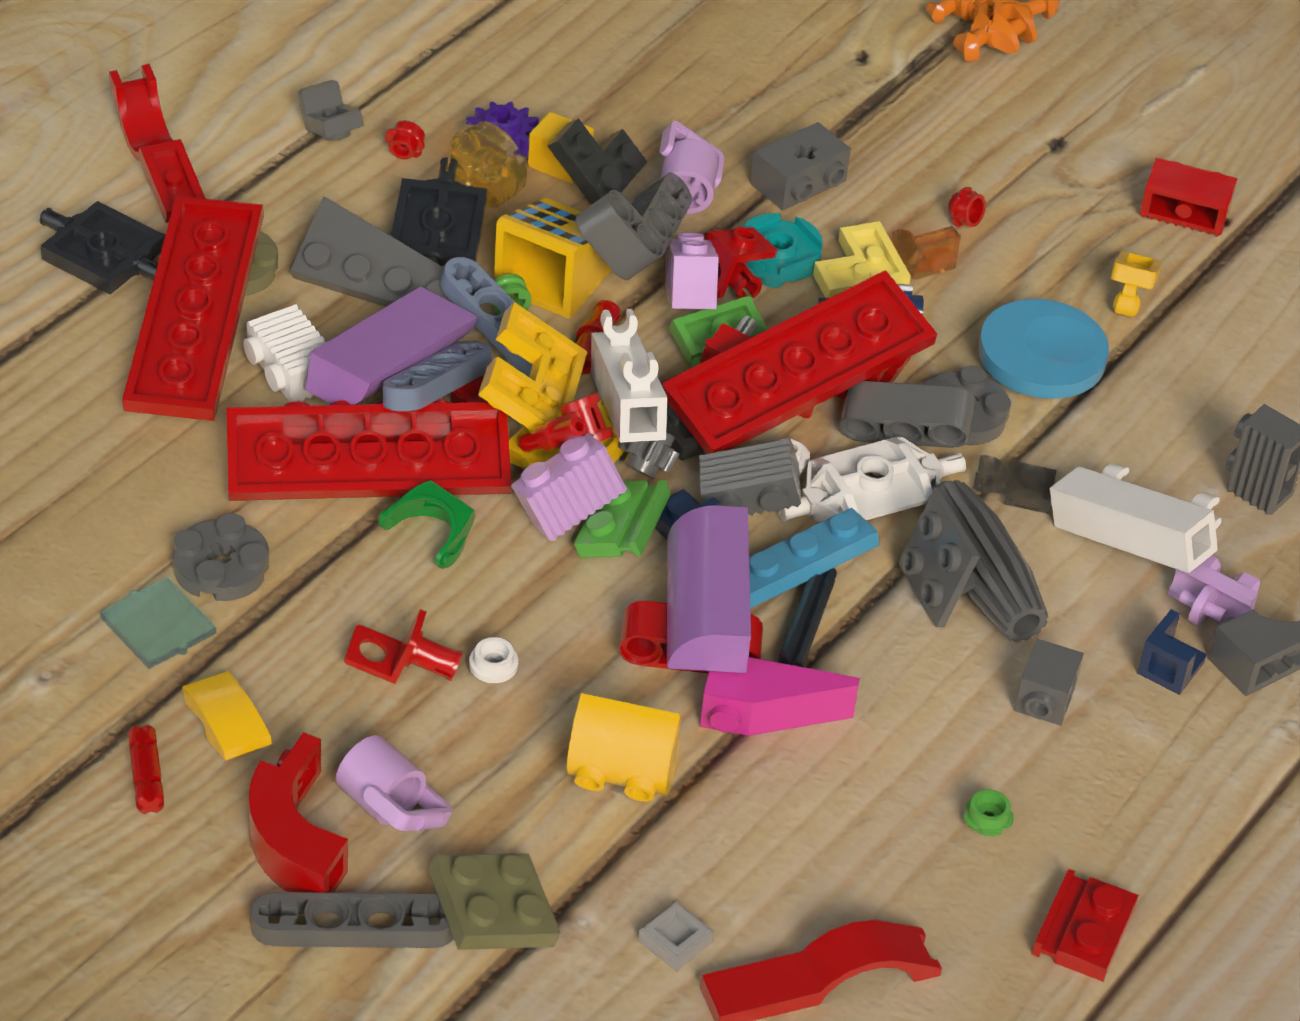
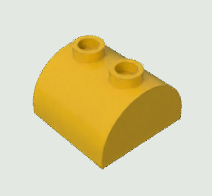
(623, 747)

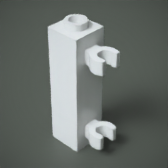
(628, 381)
(1136, 517)

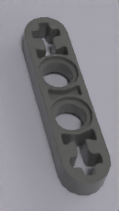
(354, 928)

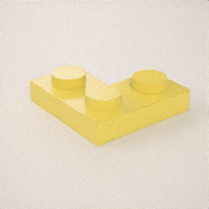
(867, 254)

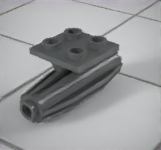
(967, 549)

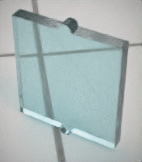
(158, 622)

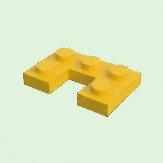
(552, 377)

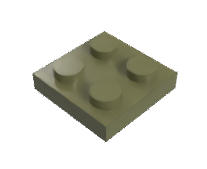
(493, 901)

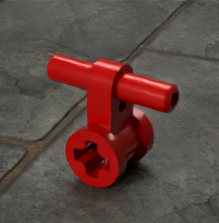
(577, 420)

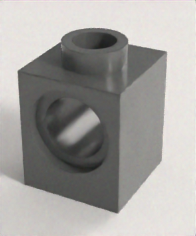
(1049, 682)

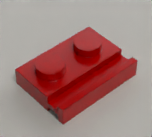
(1085, 925)

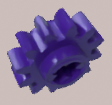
(510, 120)

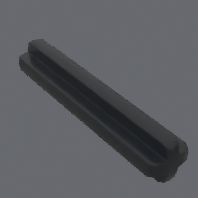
(807, 619)

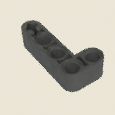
(636, 232)

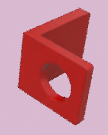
(738, 246)

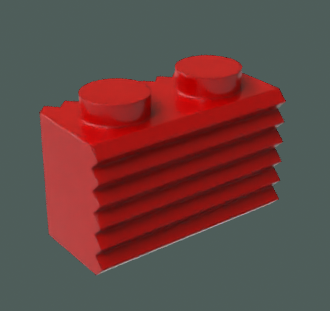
(1188, 196)

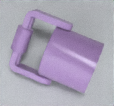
(693, 161)
(390, 787)

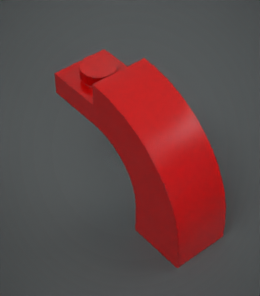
(284, 843)

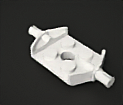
(840, 480)

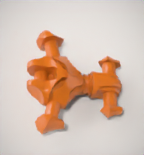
(995, 22)

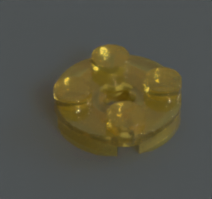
(501, 175)

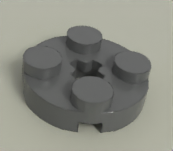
(991, 406)
(221, 537)

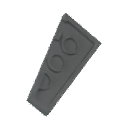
(360, 259)

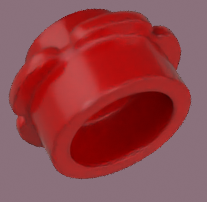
(405, 140)
(967, 207)

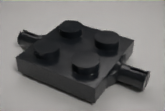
(440, 216)
(101, 246)

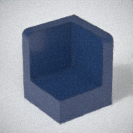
(1169, 659)

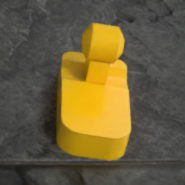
(1135, 272)

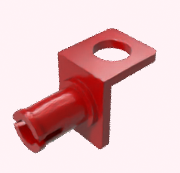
(412, 650)

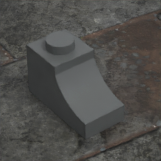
(1255, 650)

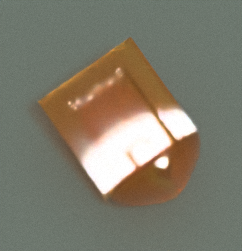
(927, 252)

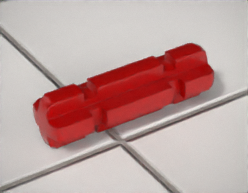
(146, 769)

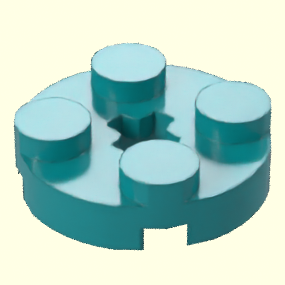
(797, 245)

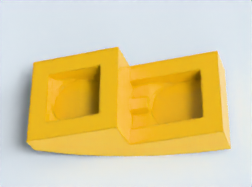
(227, 715)

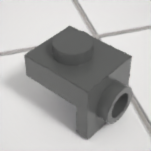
(326, 113)

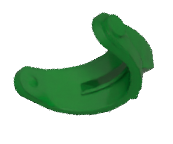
(434, 501)

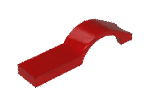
(150, 141)
(807, 976)

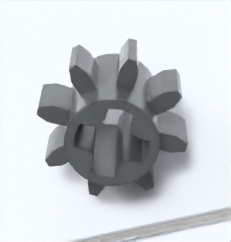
(650, 456)

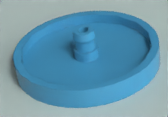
(1043, 348)

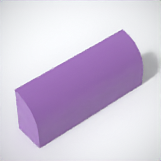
(384, 345)
(709, 590)

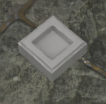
(675, 936)

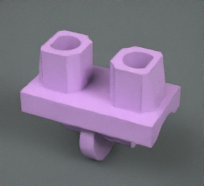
(1213, 593)

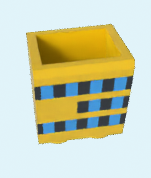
(550, 256)

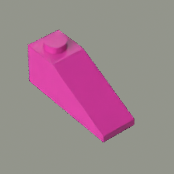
(775, 698)

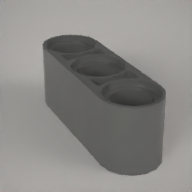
(912, 411)

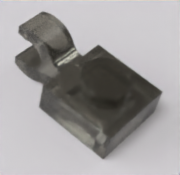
(1022, 484)

